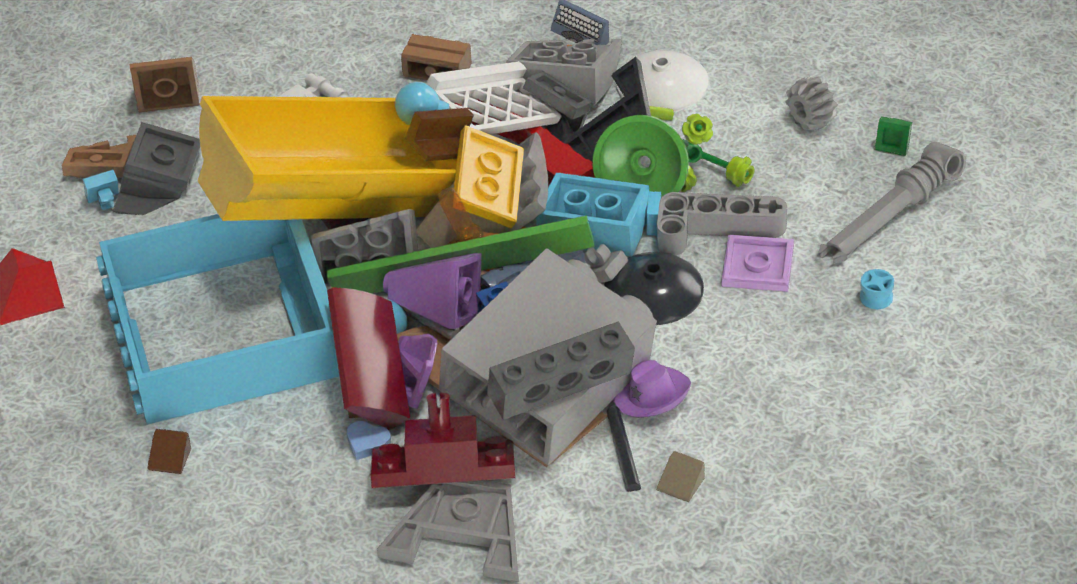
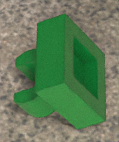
(893, 135)

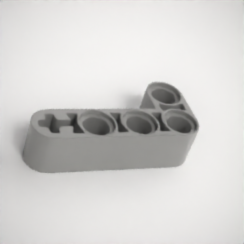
(718, 216)

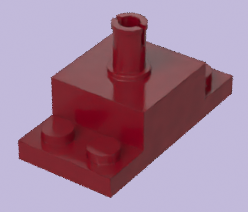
(442, 452)

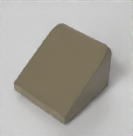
(681, 476)

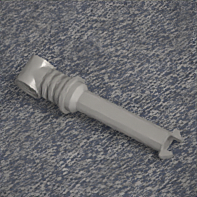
(911, 187)

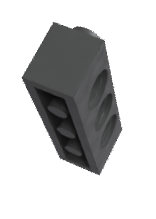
(560, 370)

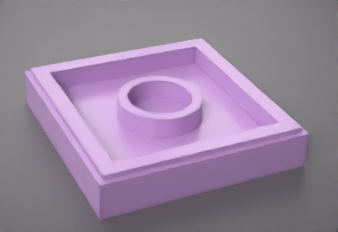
(758, 263)

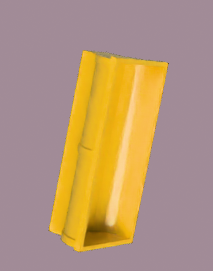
(313, 159)

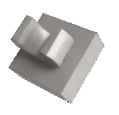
(605, 263)

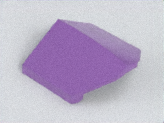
(417, 362)

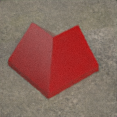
(27, 287)

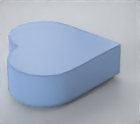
(365, 438)

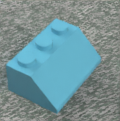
(612, 208)

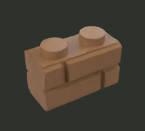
(434, 55)

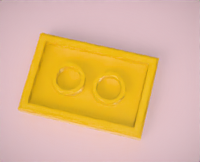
(488, 176)

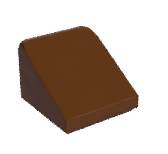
(169, 451)

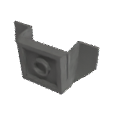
(156, 170)

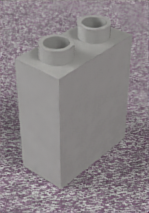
(538, 309)

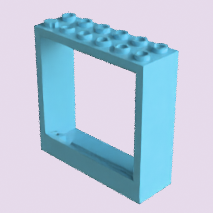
(234, 375)

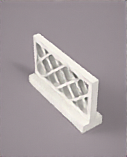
(487, 85)

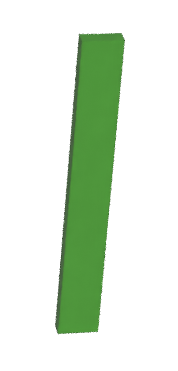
(496, 252)

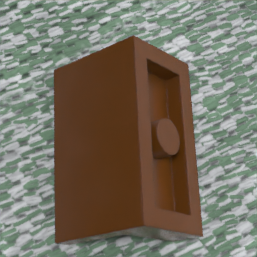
(437, 132)

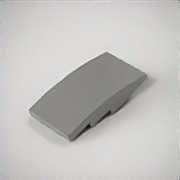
(533, 182)

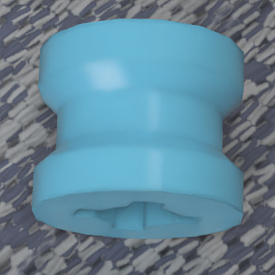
(876, 289)

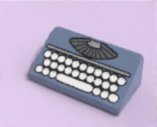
(579, 24)

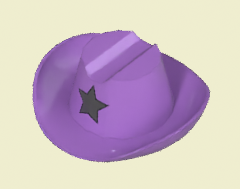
(652, 390)

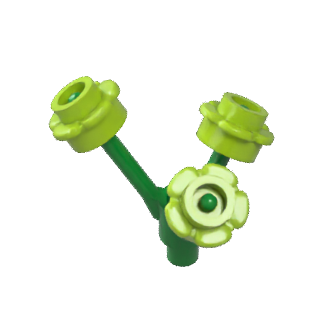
(697, 131)

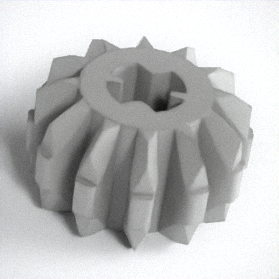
(811, 103)

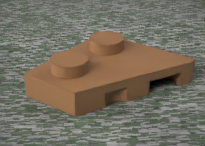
(97, 159)

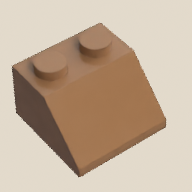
(165, 84)

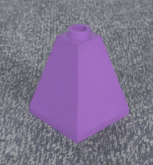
(438, 289)

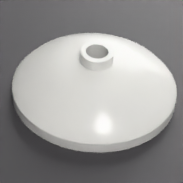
(672, 79)

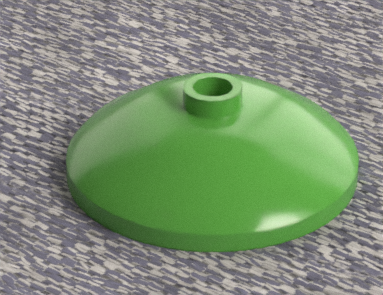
(630, 138)

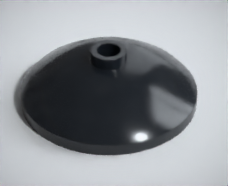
(662, 282)

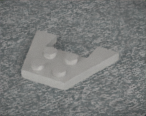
(461, 513)

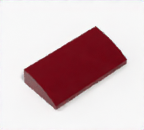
(368, 356)

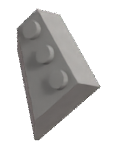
(581, 66)
(365, 241)

